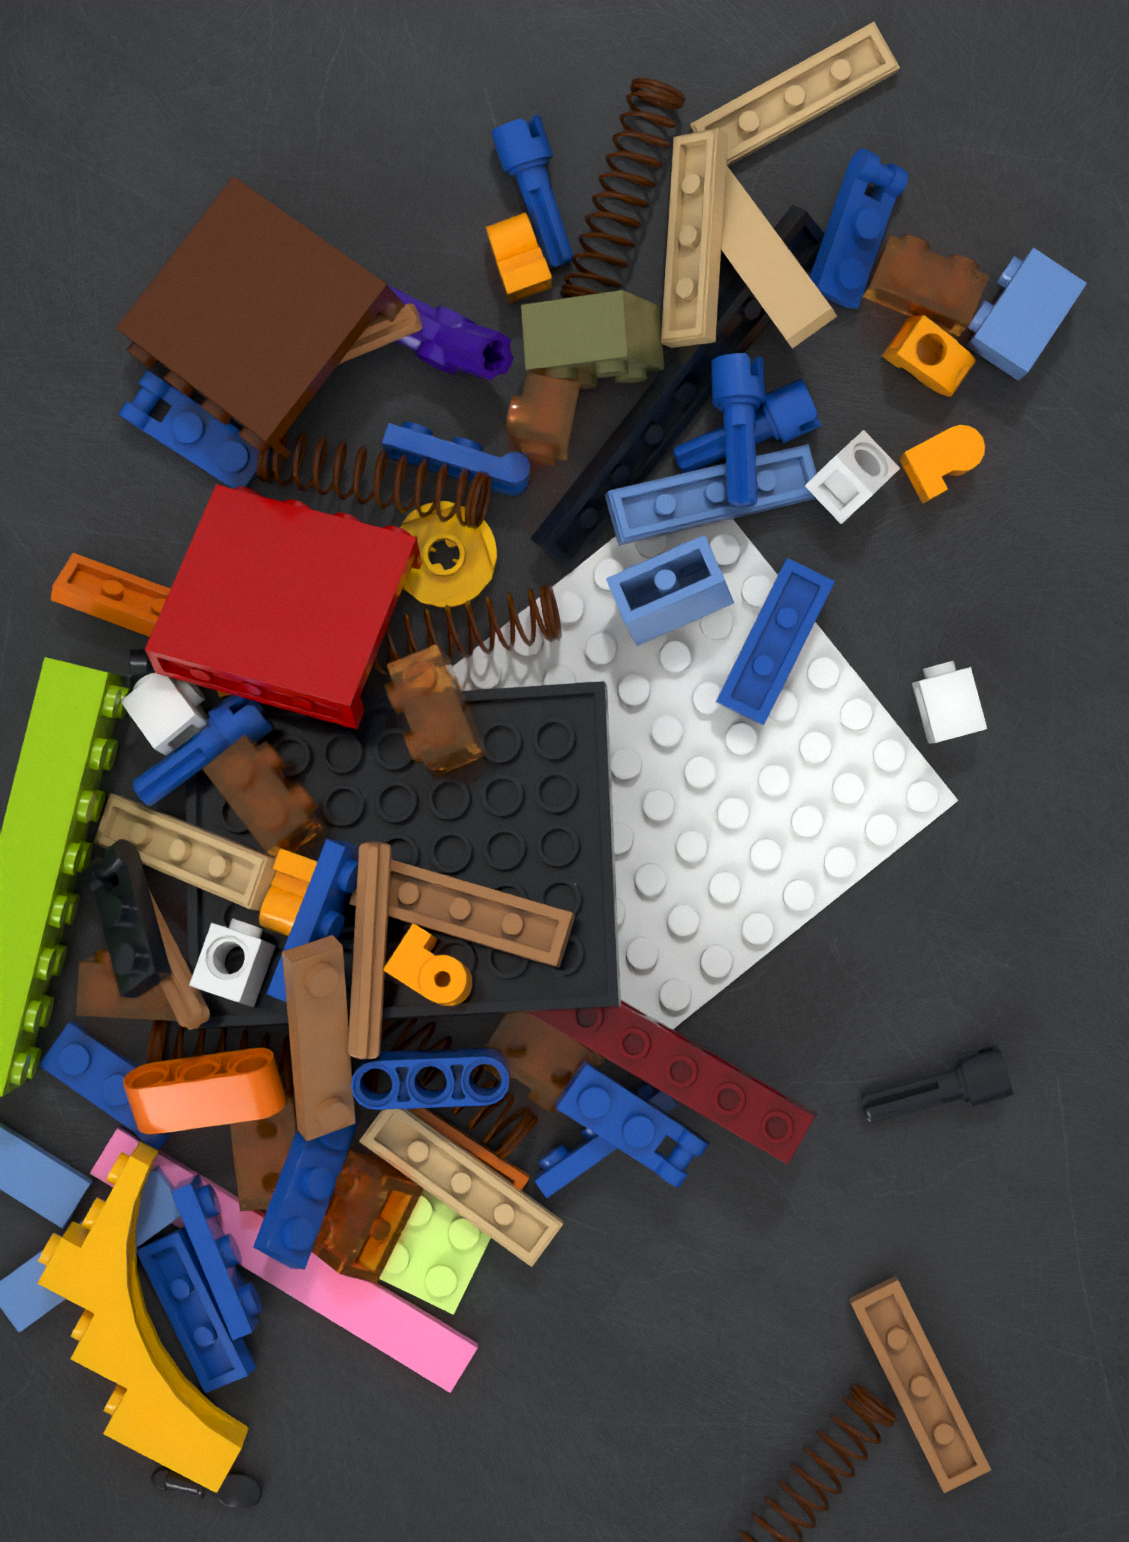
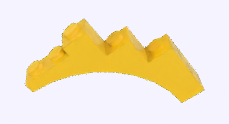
(153, 1401)

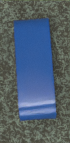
(409, 1093)

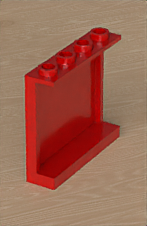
(282, 604)

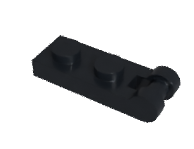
(128, 919)

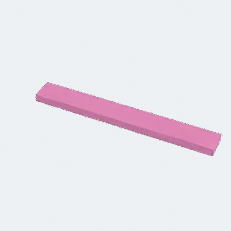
(352, 1303)

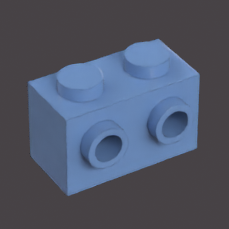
(1025, 313)
(670, 590)

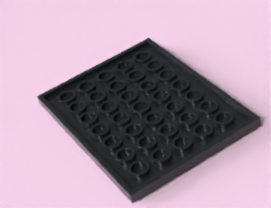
(515, 821)

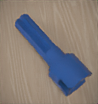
(524, 155)
(738, 393)
(784, 416)
(227, 724)

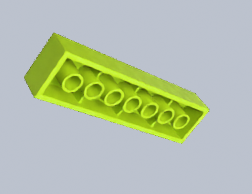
(46, 845)

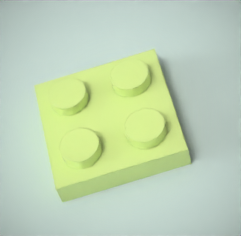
(436, 1254)

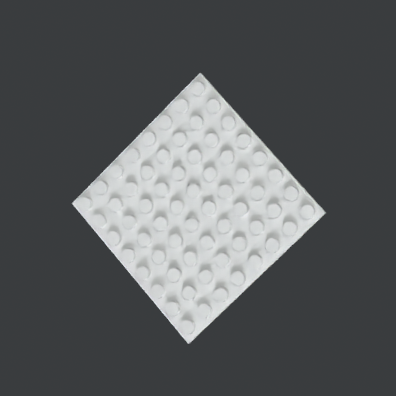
(718, 820)

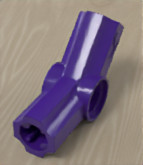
(456, 342)

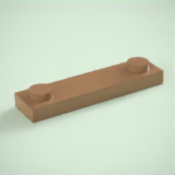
(478, 914)
(319, 1037)
(919, 1384)

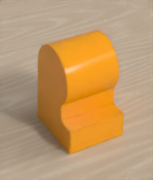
(518, 258)
(930, 355)
(948, 453)
(287, 891)
(432, 976)

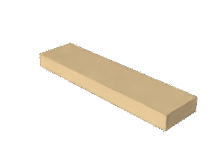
(802, 93)
(694, 238)
(770, 267)
(188, 852)
(462, 1182)

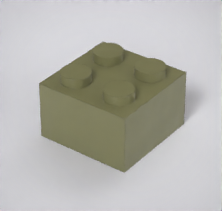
(593, 338)

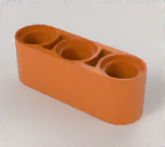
(205, 1091)

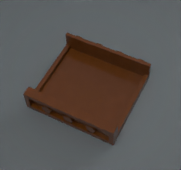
(254, 314)

